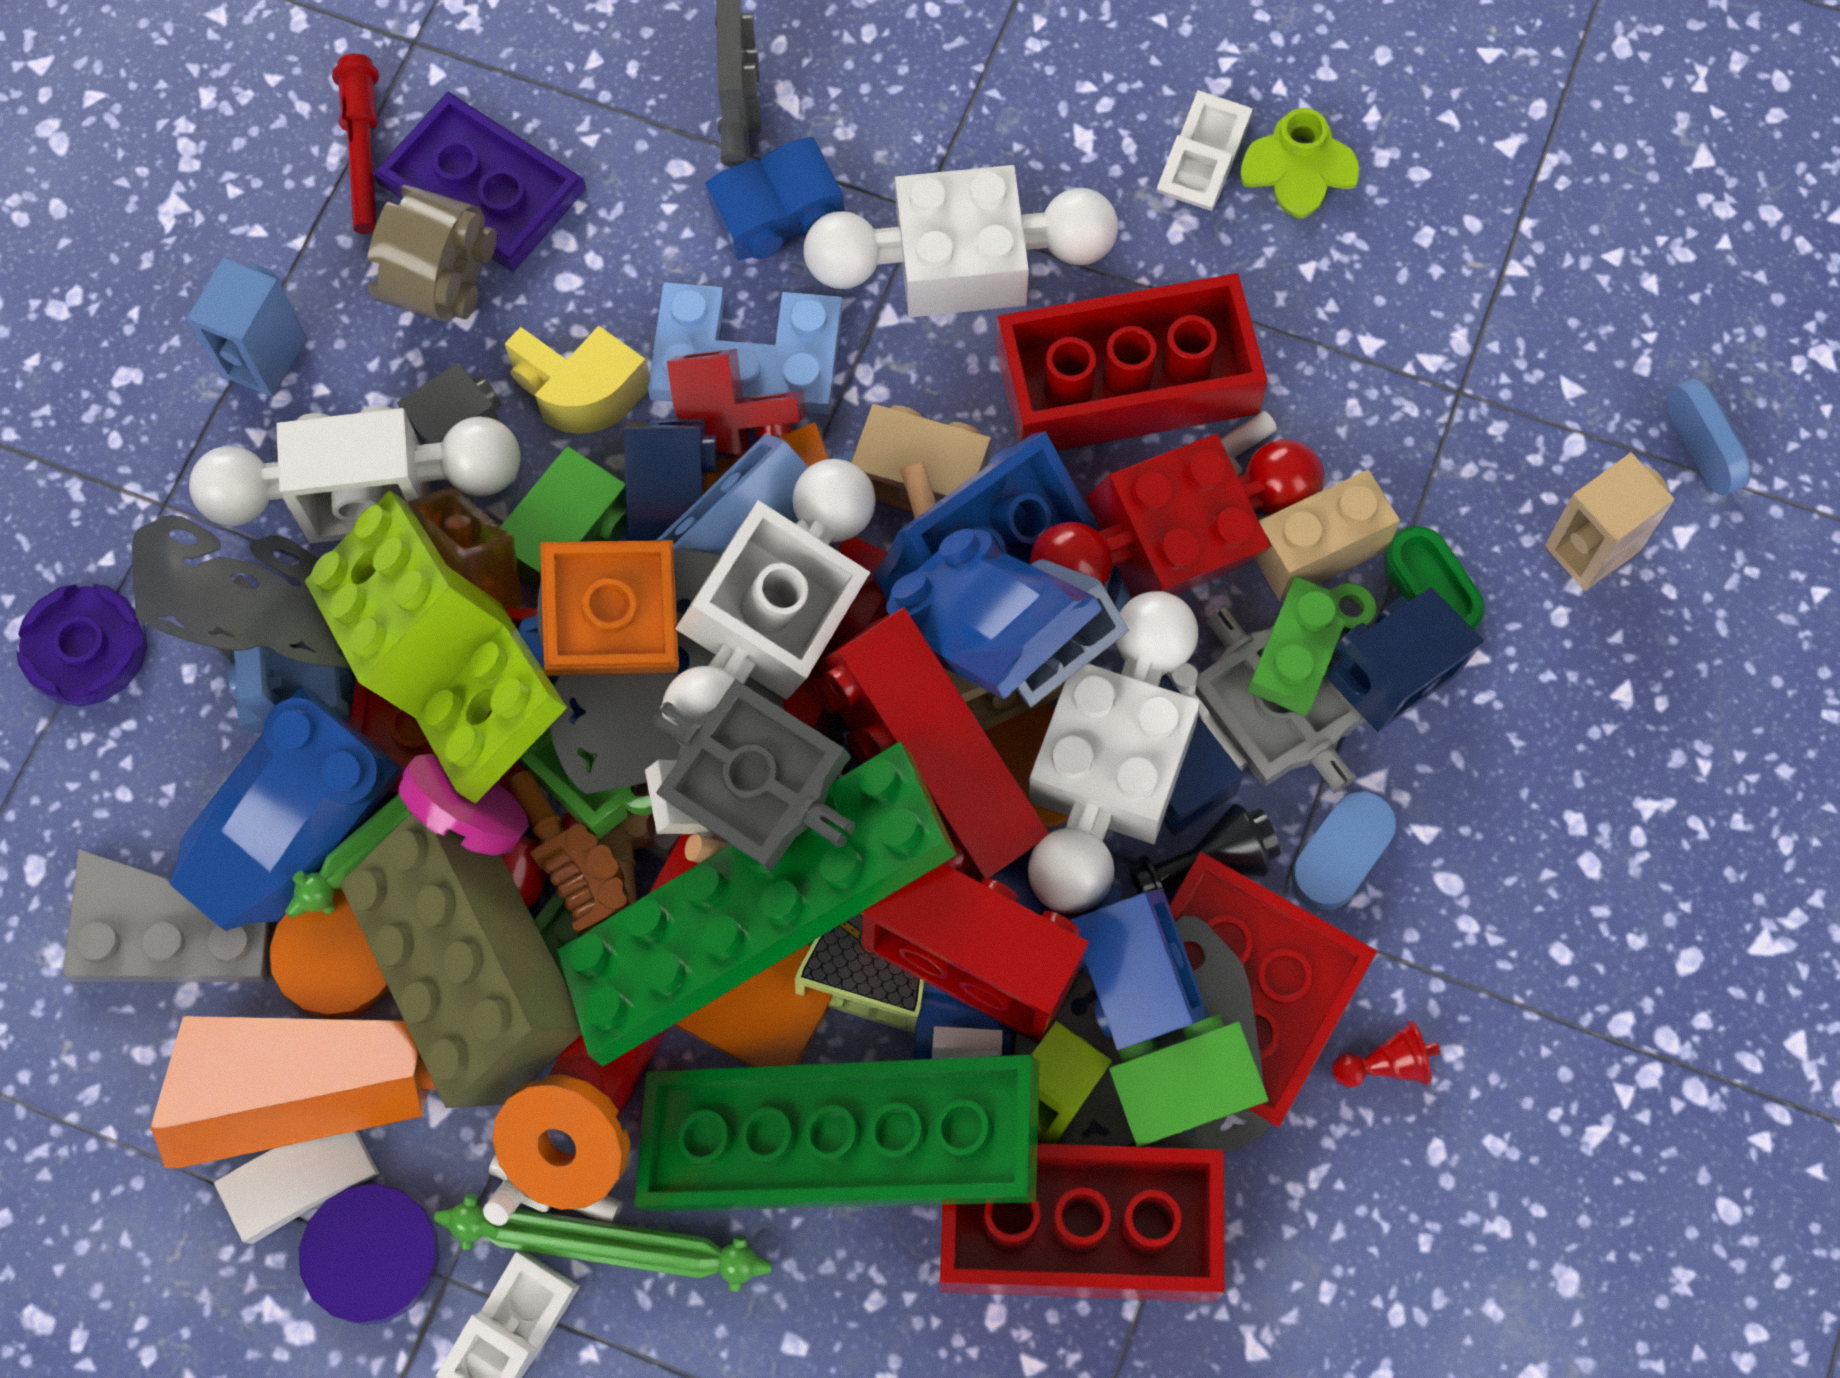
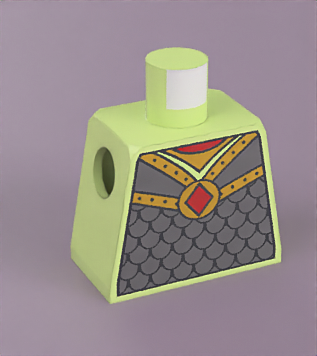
(859, 979)

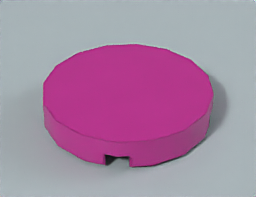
(489, 826)

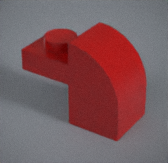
(711, 389)

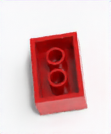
(979, 946)

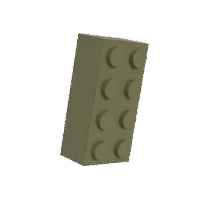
(462, 963)

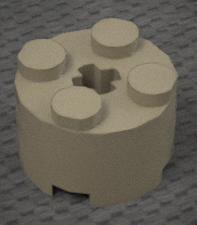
(430, 254)

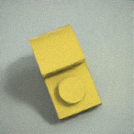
(587, 389)

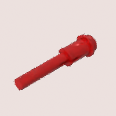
(356, 83)

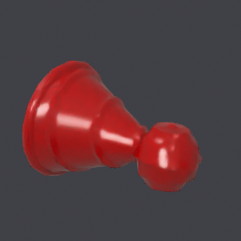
(1399, 1057)

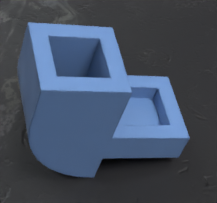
(265, 678)

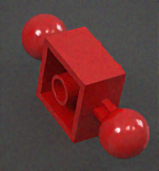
(1183, 515)

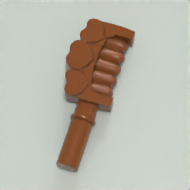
(575, 859)

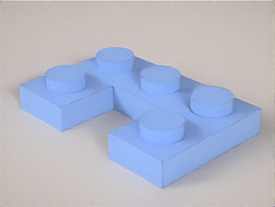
(797, 362)

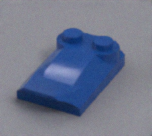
(1011, 499)
(990, 611)
(281, 812)

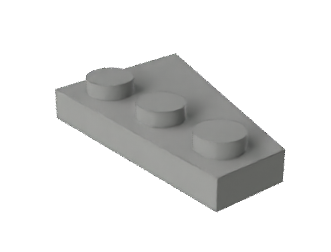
(143, 930)

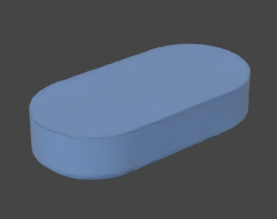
(1708, 436)
(1343, 850)

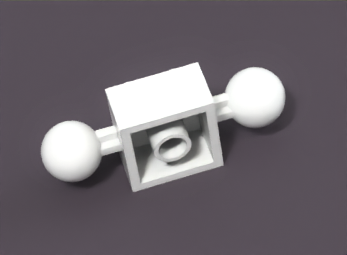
(961, 240)
(348, 462)
(777, 590)
(1113, 754)

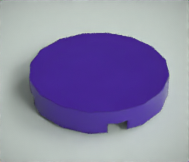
(81, 644)
(368, 1254)

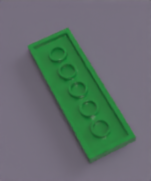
(740, 918)
(840, 1135)

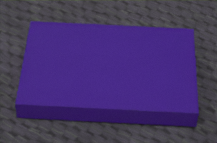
(488, 166)

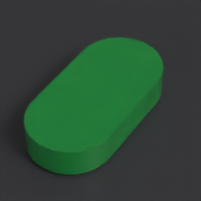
(1423, 560)

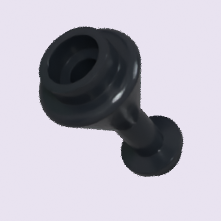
(1237, 840)

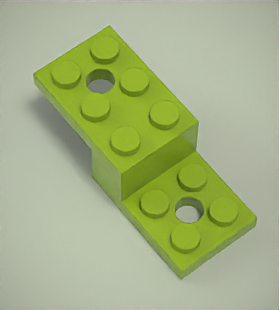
(433, 646)

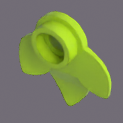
(1300, 169)

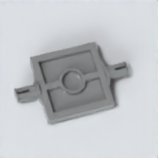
(1267, 733)

